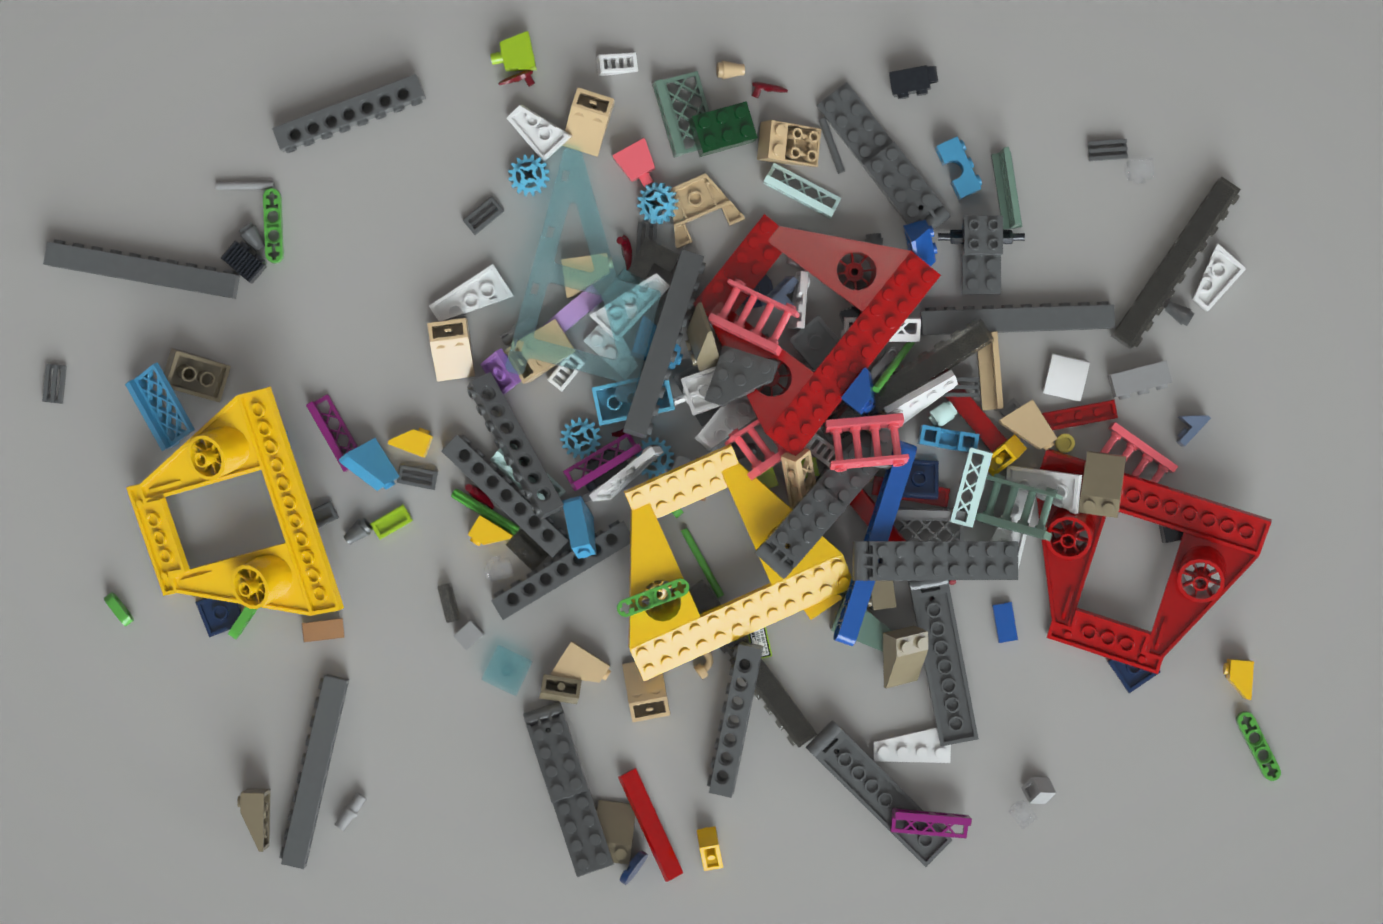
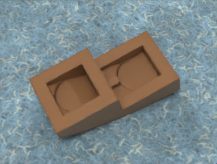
(322, 630)

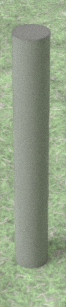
(245, 185)

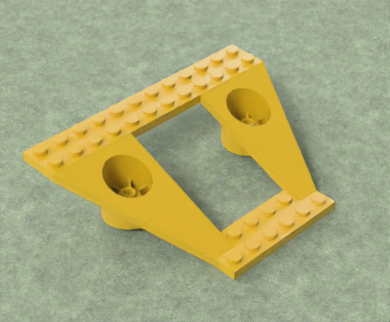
(282, 577)
(676, 630)

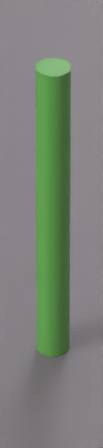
(892, 367)
(701, 561)

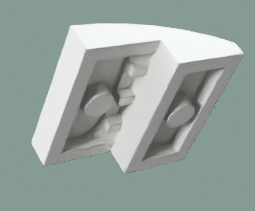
(1066, 377)

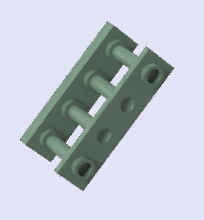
(1022, 525)

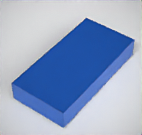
(1005, 622)

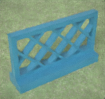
(152, 409)

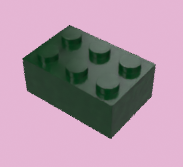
(723, 129)

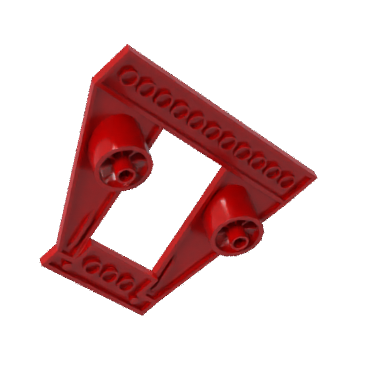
(893, 292)
(1211, 535)

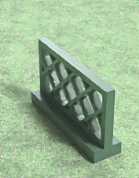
(668, 113)
(1006, 189)

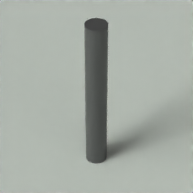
(831, 145)

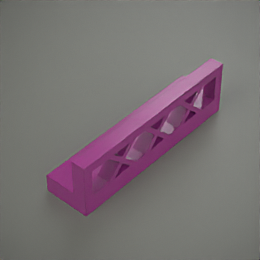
(327, 432)
(602, 469)
(912, 816)

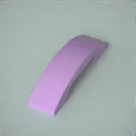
(576, 310)

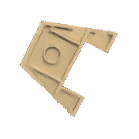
(697, 199)

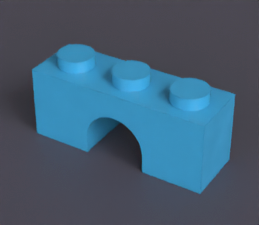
(953, 152)
(947, 439)

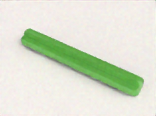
(485, 511)

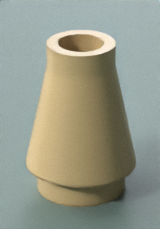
(729, 69)

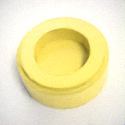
(1064, 443)

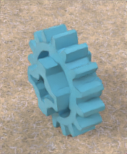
(522, 186)
(659, 196)
(577, 447)
(661, 469)

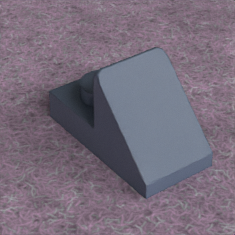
(784, 288)
(1195, 424)

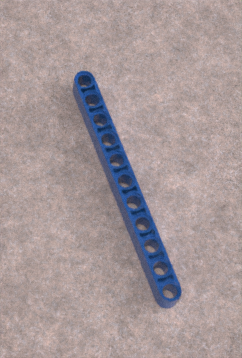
(878, 530)

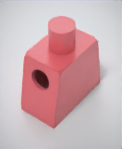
(636, 162)

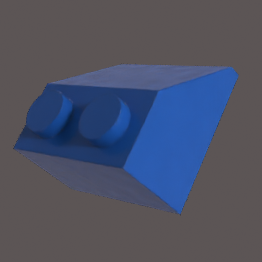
(919, 240)
(860, 393)

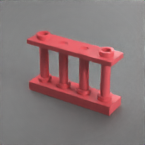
(753, 336)
(874, 424)
(1134, 444)
(757, 465)

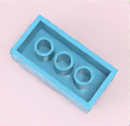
(614, 411)

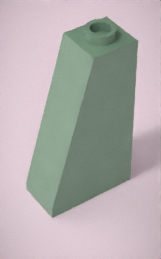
(870, 631)

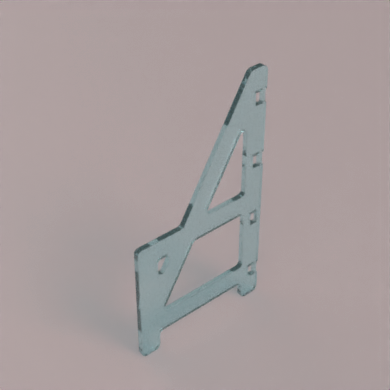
(629, 335)

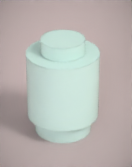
(942, 414)

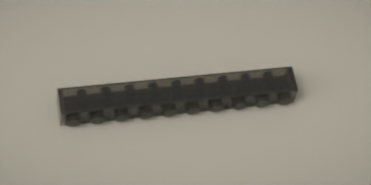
(1176, 262)
(925, 369)
(767, 685)

